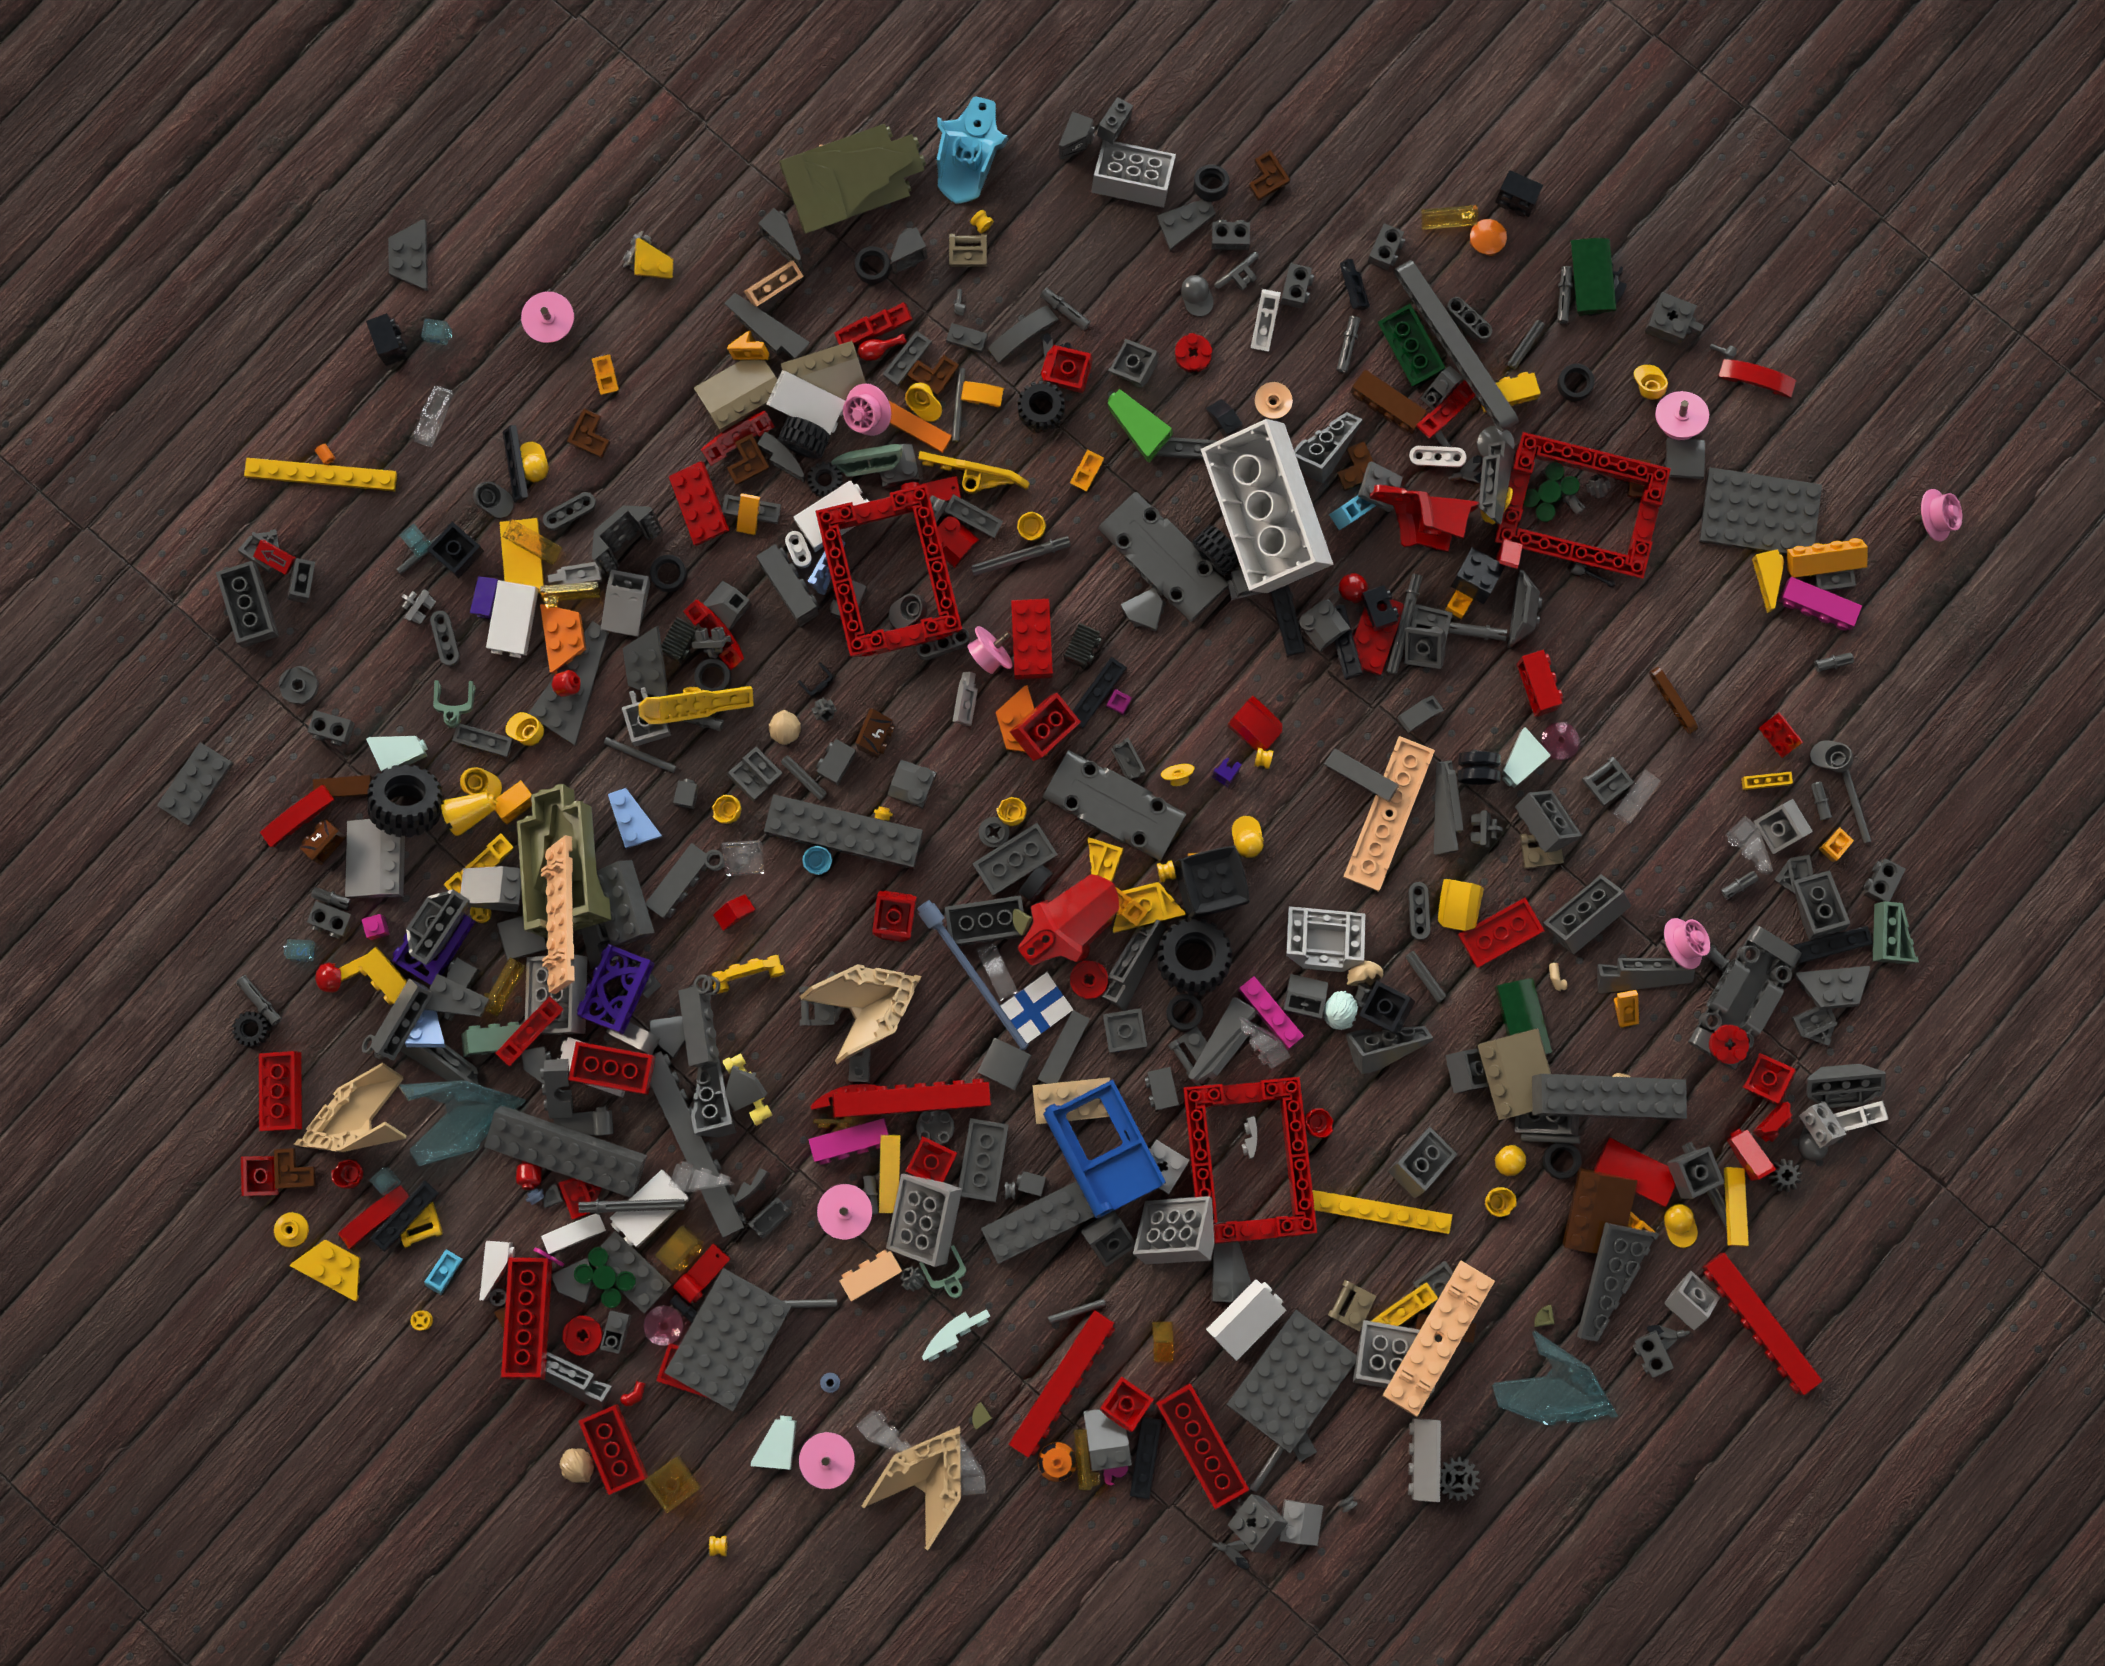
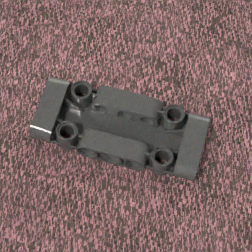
(1163, 556)
(1114, 805)
(1747, 989)

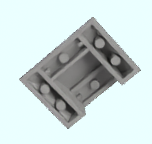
(1325, 938)

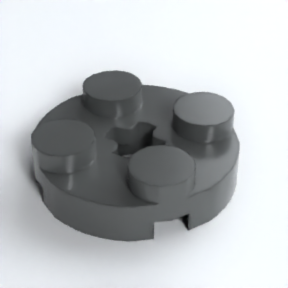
(297, 674)

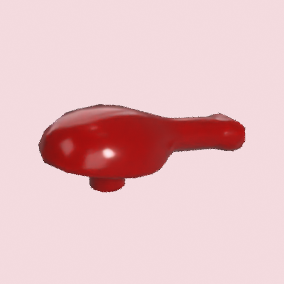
(874, 348)

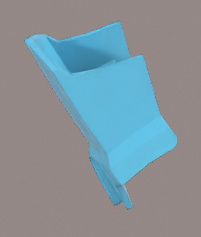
(968, 151)

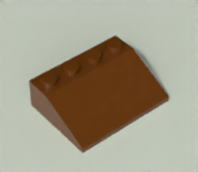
(1597, 1201)

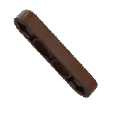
(1673, 700)

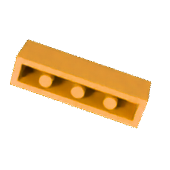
(1827, 557)

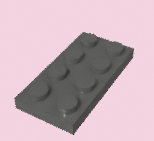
(195, 784)
(1015, 859)
(983, 1160)
(649, 1281)

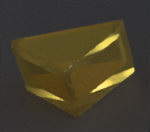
(1162, 1341)

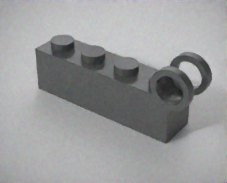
(680, 879)
(399, 1021)
(698, 1022)

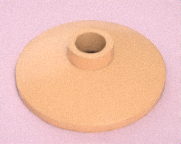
(1277, 392)

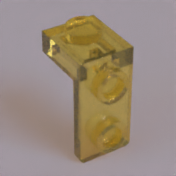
(841, 1123)

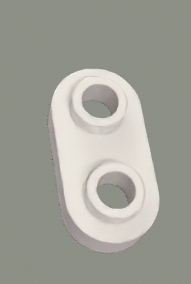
(798, 550)

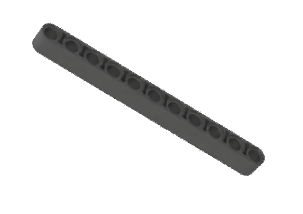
(1456, 346)

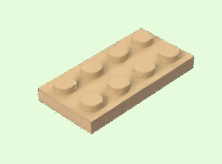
(1063, 1092)

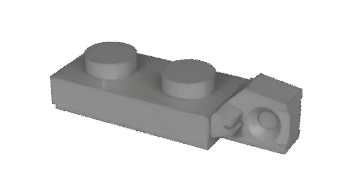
(576, 574)
(965, 699)

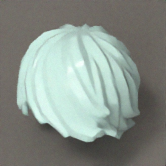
(1340, 1010)

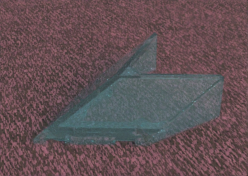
(467, 1117)
(1564, 1394)

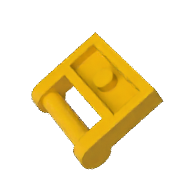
(428, 1216)

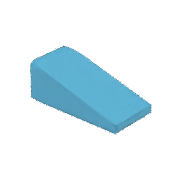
(443, 1272)

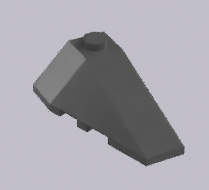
(1322, 452)
(1379, 1049)
(711, 1109)
(1229, 1272)

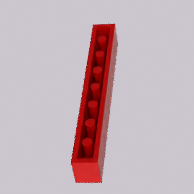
(911, 1099)
(1762, 1324)
(1061, 1383)

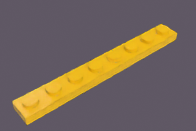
(320, 474)
(1382, 1212)

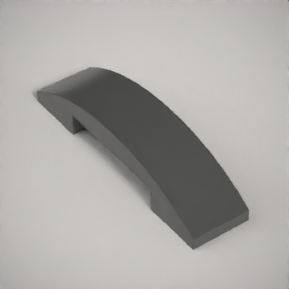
(1022, 332)

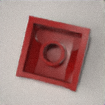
(955, 540)
(1770, 1079)
(1777, 1119)
(931, 1160)
(1126, 1404)

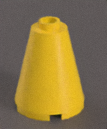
(467, 810)

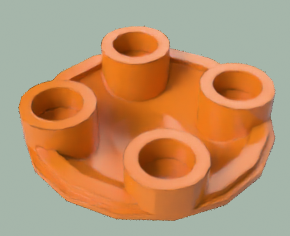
(1488, 237)

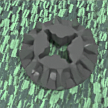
(995, 823)

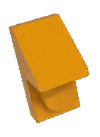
(747, 348)
(1836, 845)
(1627, 1008)

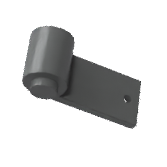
(590, 1123)

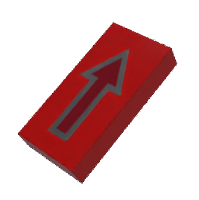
(274, 557)

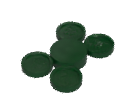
(1551, 491)
(604, 1277)

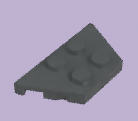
(409, 255)
(646, 664)
(1835, 986)

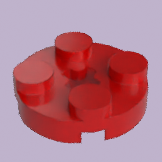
(1193, 342)
(1093, 969)
(1737, 1051)
(575, 1326)

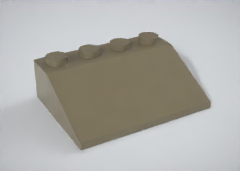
(831, 369)
(737, 392)
(1510, 1068)

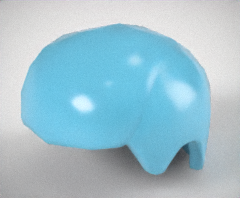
(817, 860)

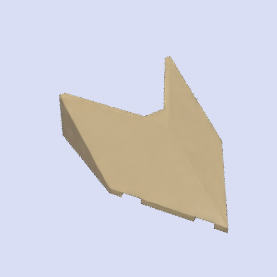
(874, 998)
(348, 1117)
(933, 1469)

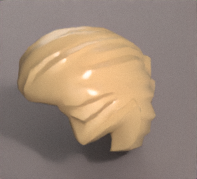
(784, 727)
(1365, 972)
(577, 1465)

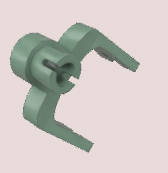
(454, 711)
(950, 1282)

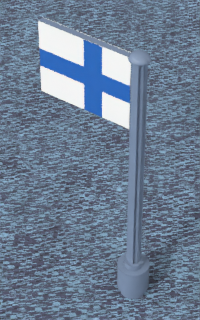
(1026, 1012)

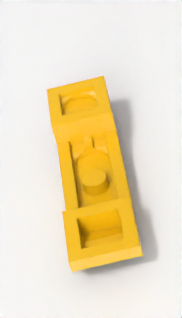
(490, 857)
(1407, 1306)

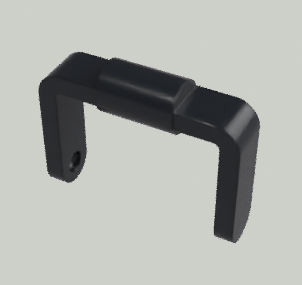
(820, 687)

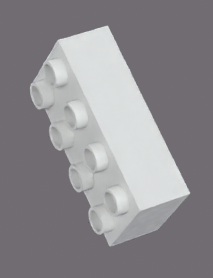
(1266, 506)

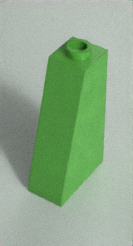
(1140, 425)

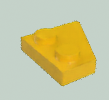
(651, 261)
(1104, 858)

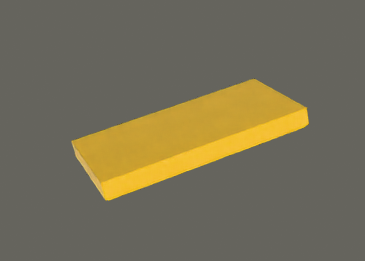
(519, 564)

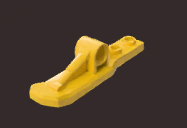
(983, 475)
(693, 704)

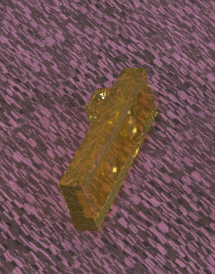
(1449, 217)
(532, 542)
(554, 593)
(504, 986)
(1085, 1478)

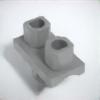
(413, 613)

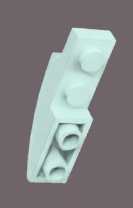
(946, 1337)

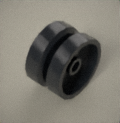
(1479, 768)

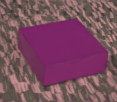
(1119, 702)

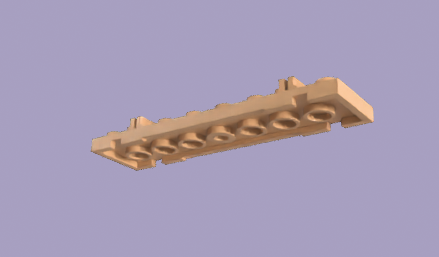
(1382, 833)
(560, 918)
(1426, 1356)

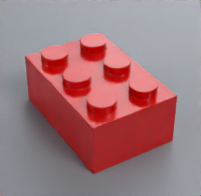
(1540, 683)
(1045, 726)

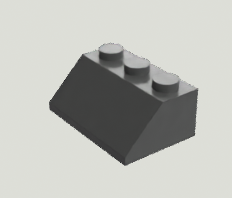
(1547, 820)

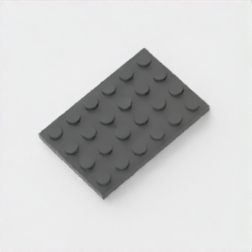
(1759, 511)
(728, 1339)
(1292, 1381)

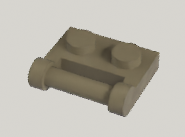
(968, 255)
(1536, 856)
(1357, 1309)

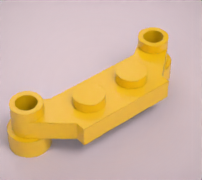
(754, 966)

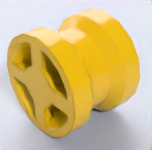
(981, 221)
(1263, 758)
(1166, 871)
(484, 916)
(418, 1320)
(718, 1546)

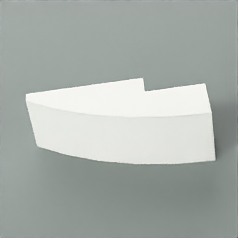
(1862, 1116)
(573, 1233)

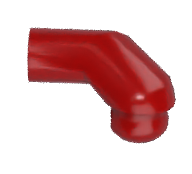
(635, 1396)

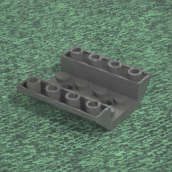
(619, 528)

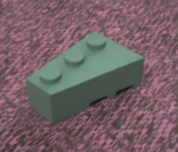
(1891, 935)
(486, 1040)

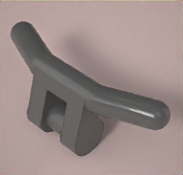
(1234, 274)

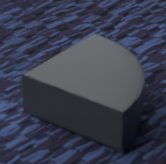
(552, 1196)

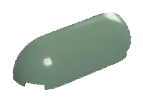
(869, 460)

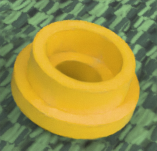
(883, 813)

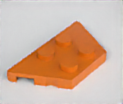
(562, 636)
(1013, 713)

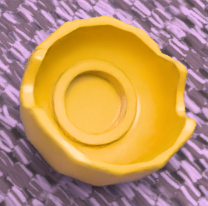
(1031, 526)
(726, 809)
(1012, 811)
(1510, 1160)
(1500, 1201)

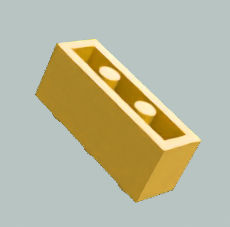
(1519, 389)
(383, 974)

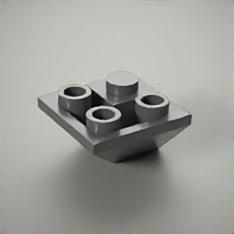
(728, 604)

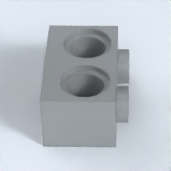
(1822, 1125)

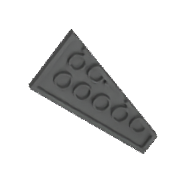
(566, 714)
(1613, 1272)

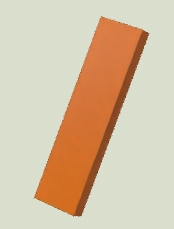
(919, 428)

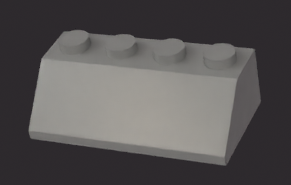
(1425, 1459)

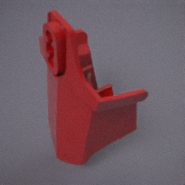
(1426, 518)
(1071, 921)

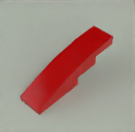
(875, 325)
(297, 815)

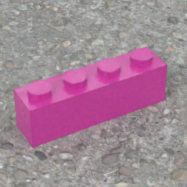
(1820, 603)
(1270, 1012)
(847, 1141)

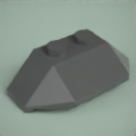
(1524, 609)
(435, 924)
(1845, 1085)

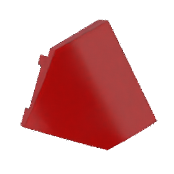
(578, 1191)

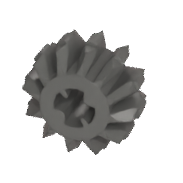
(1782, 1168)

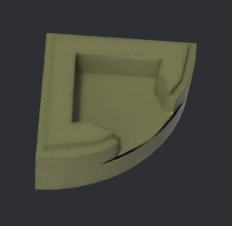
(1021, 921)
(1544, 1316)
(980, 1416)

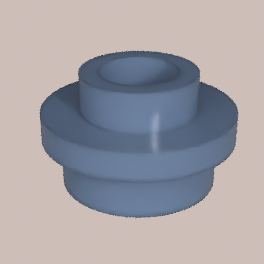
(534, 1196)
(825, 1387)

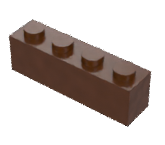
(1388, 401)

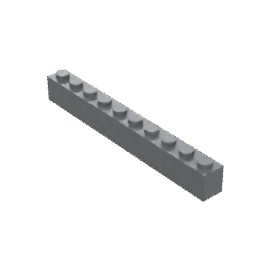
(694, 1147)

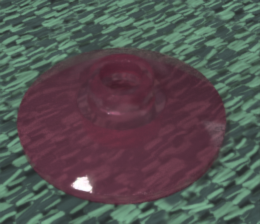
(1559, 750)
(656, 1318)

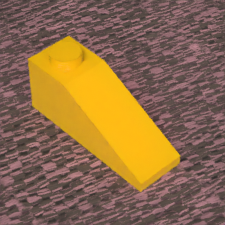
(1769, 572)

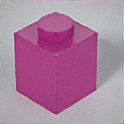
(375, 927)

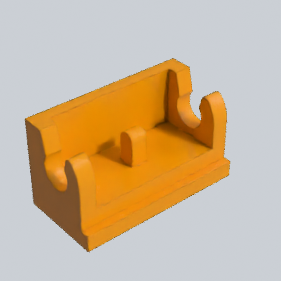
(513, 802)

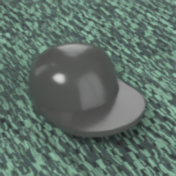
(1197, 296)
(493, 499)
(907, 610)
(1832, 756)
(1808, 1147)

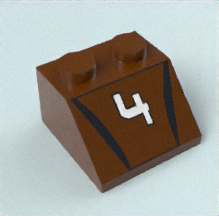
(875, 733)
(322, 842)

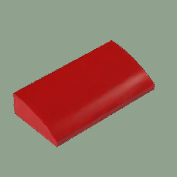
(280, 1091)
(1652, 1177)

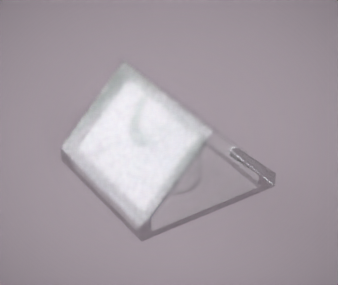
(743, 857)

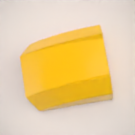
(1459, 904)

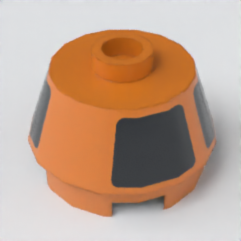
(1057, 1461)

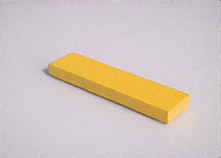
(889, 1172)
(1736, 1206)

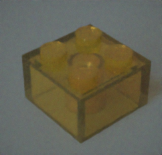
(680, 1249)
(672, 1484)

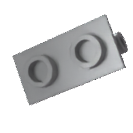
(629, 256)

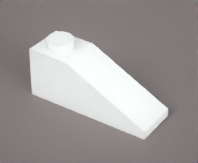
(1265, 320)
(494, 1265)

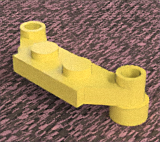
(761, 1112)

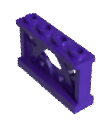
(445, 955)
(623, 1014)

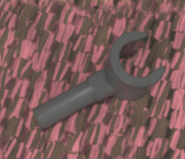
(959, 308)
(1728, 354)

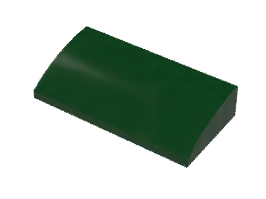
(1593, 276)
(1411, 345)
(1522, 1009)

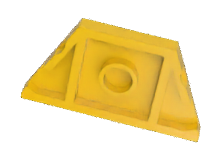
(1157, 903)
(331, 1267)

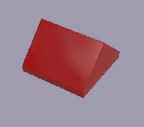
(258, 1176)

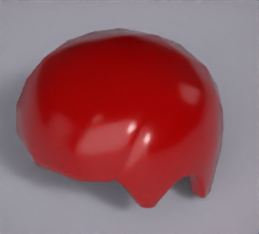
(1352, 587)
(328, 978)
(1318, 1123)
(347, 1174)

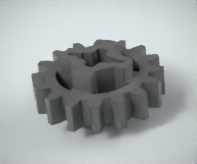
(1451, 1485)

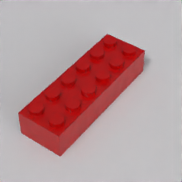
(526, 1319)
(1202, 1446)

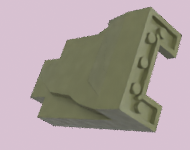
(851, 176)
(553, 817)

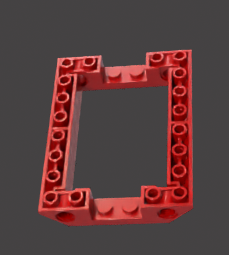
(1651, 476)
(900, 502)
(1290, 1096)

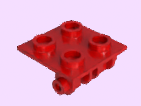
(1780, 735)

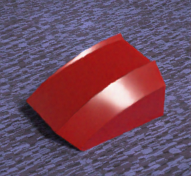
(1067, 368)
(1256, 724)
(894, 916)

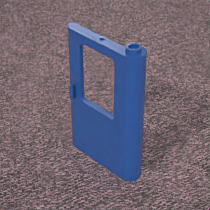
(1116, 1175)

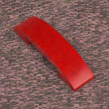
(1758, 376)
(1447, 410)
(725, 442)
(702, 615)
(529, 1030)
(824, 1100)
(373, 1217)

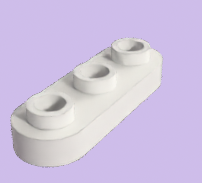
(1430, 452)

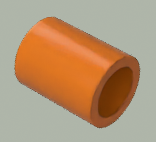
(325, 454)

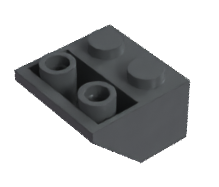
(1305, 997)

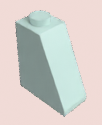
(397, 750)
(1524, 758)
(777, 1446)

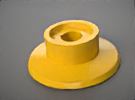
(1178, 774)
(299, 1232)

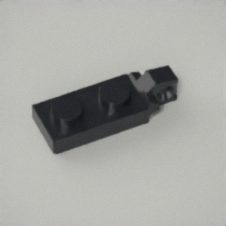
(1354, 285)

